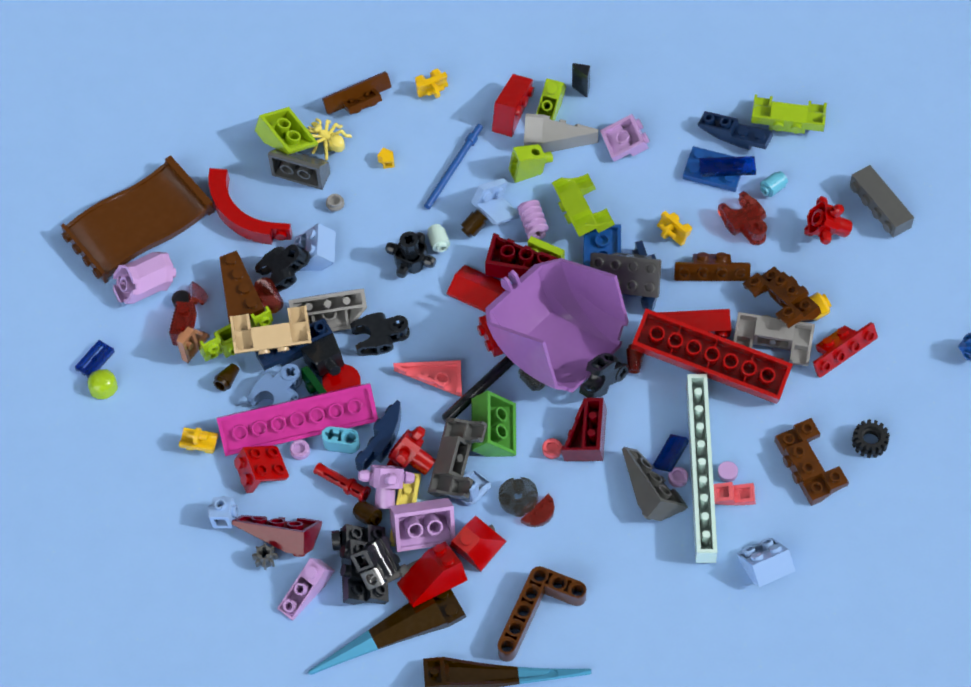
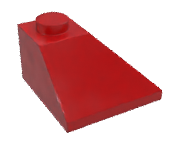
(477, 543)

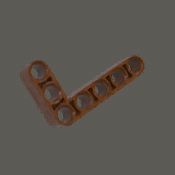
(530, 605)

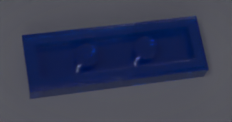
(727, 166)

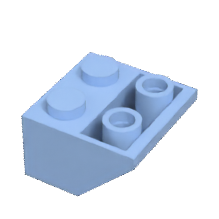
(321, 246)
(766, 561)

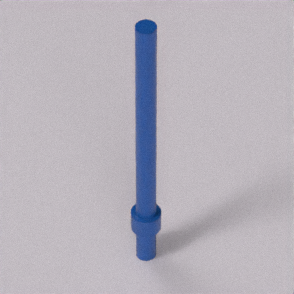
(470, 140)

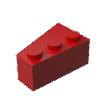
(511, 104)

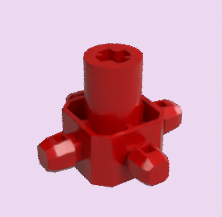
(826, 220)
(409, 451)

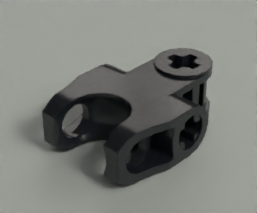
(283, 265)
(382, 333)
(604, 372)

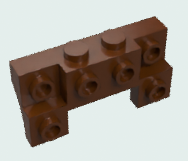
(786, 293)
(804, 464)

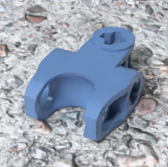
(278, 387)

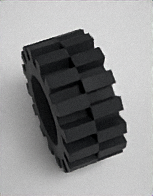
(870, 428)

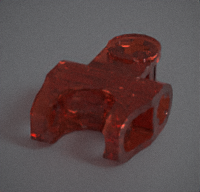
(745, 220)

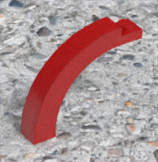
(237, 220)

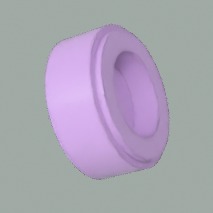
(300, 449)
(727, 471)
(678, 477)

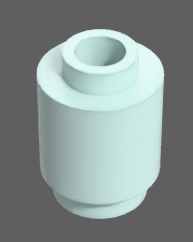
(438, 238)

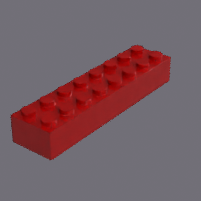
(711, 355)

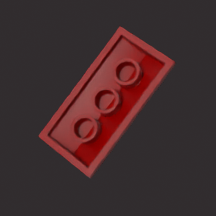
(474, 288)

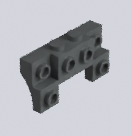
(453, 456)

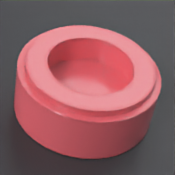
(552, 448)

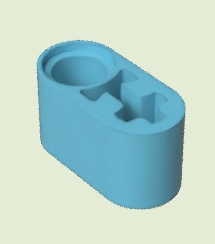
(331, 439)

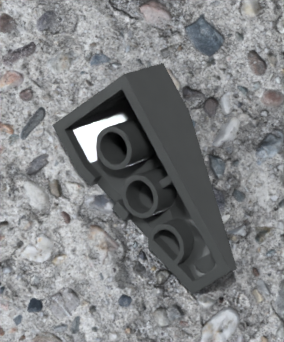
(649, 488)

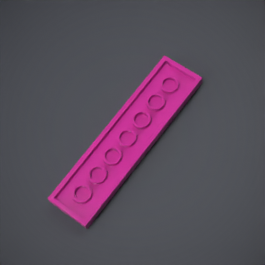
(297, 418)

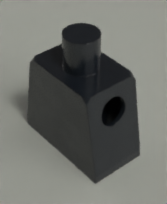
(323, 356)

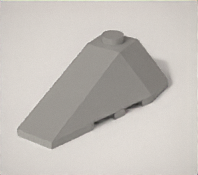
(556, 135)

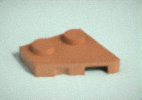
(189, 342)

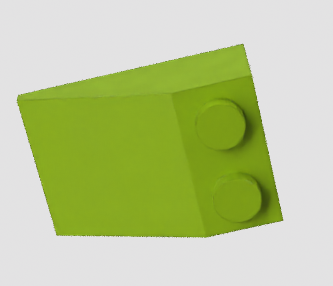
(284, 131)

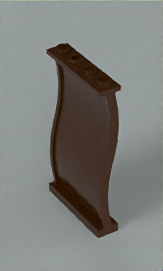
(137, 219)

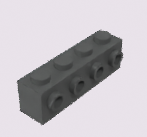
(881, 201)

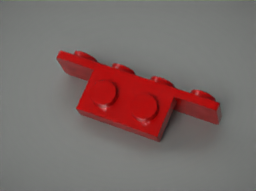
(841, 346)

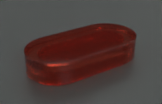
(268, 294)

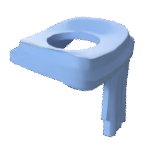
(480, 487)

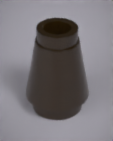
(225, 379)

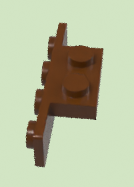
(359, 95)
(711, 268)

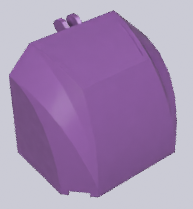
(558, 320)

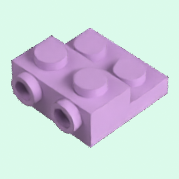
(625, 138)

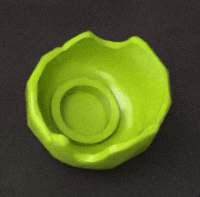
(102, 384)

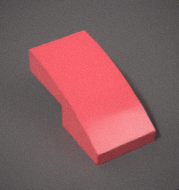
(732, 494)

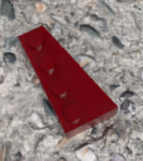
(507, 256)

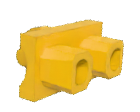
(432, 85)
(673, 228)
(198, 440)

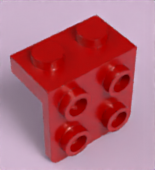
(259, 465)

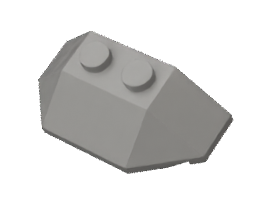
(336, 308)

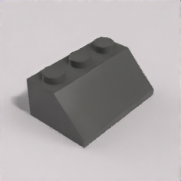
(299, 168)

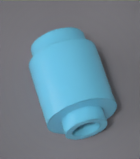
(773, 183)

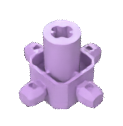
(385, 480)

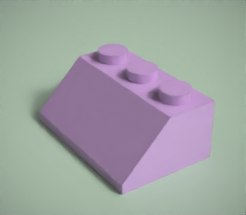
(422, 524)

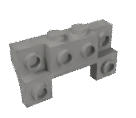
(774, 333)

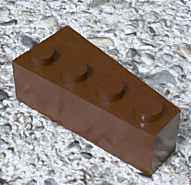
(238, 288)

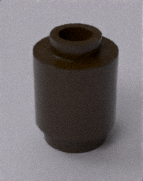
(473, 223)
(367, 513)

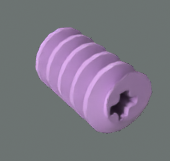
(533, 219)

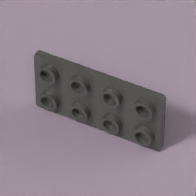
(635, 273)

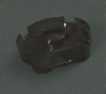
(518, 506)

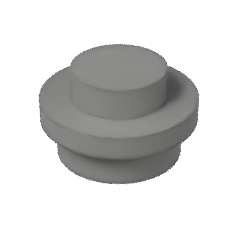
(335, 202)

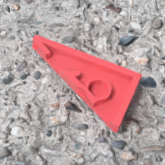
(440, 374)

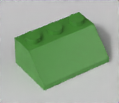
(501, 425)

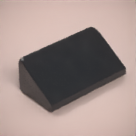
(581, 78)

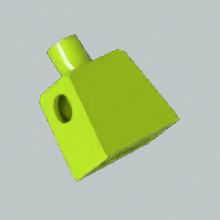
(528, 162)

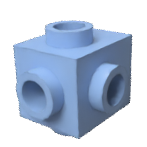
(222, 512)

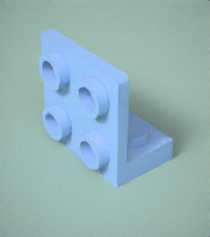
(490, 202)

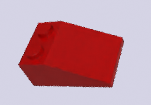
(432, 575)

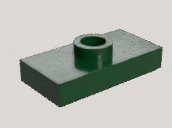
(311, 382)

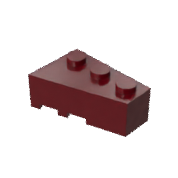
(587, 435)

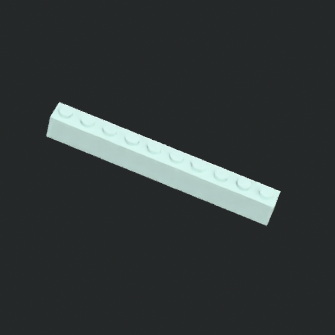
(701, 469)

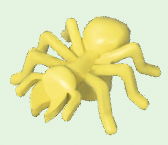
(330, 139)

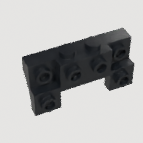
(353, 587)

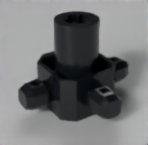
(410, 254)

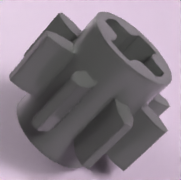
(260, 554)

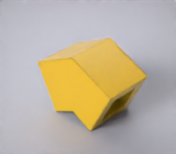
(386, 158)

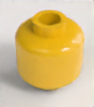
(823, 302)

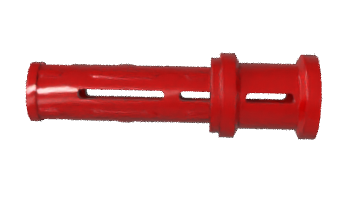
(349, 486)

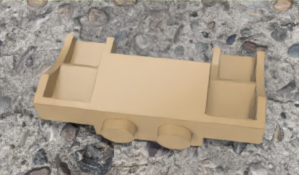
(271, 337)

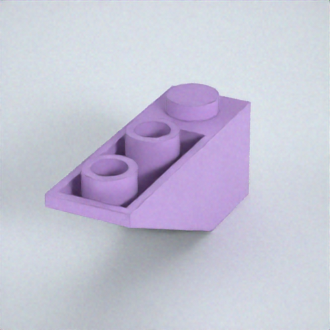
(306, 587)

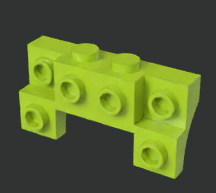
(788, 116)
(571, 193)
(223, 337)

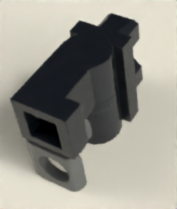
(380, 558)

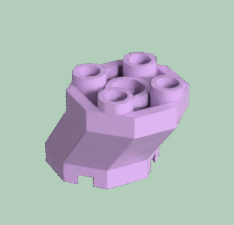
(143, 277)

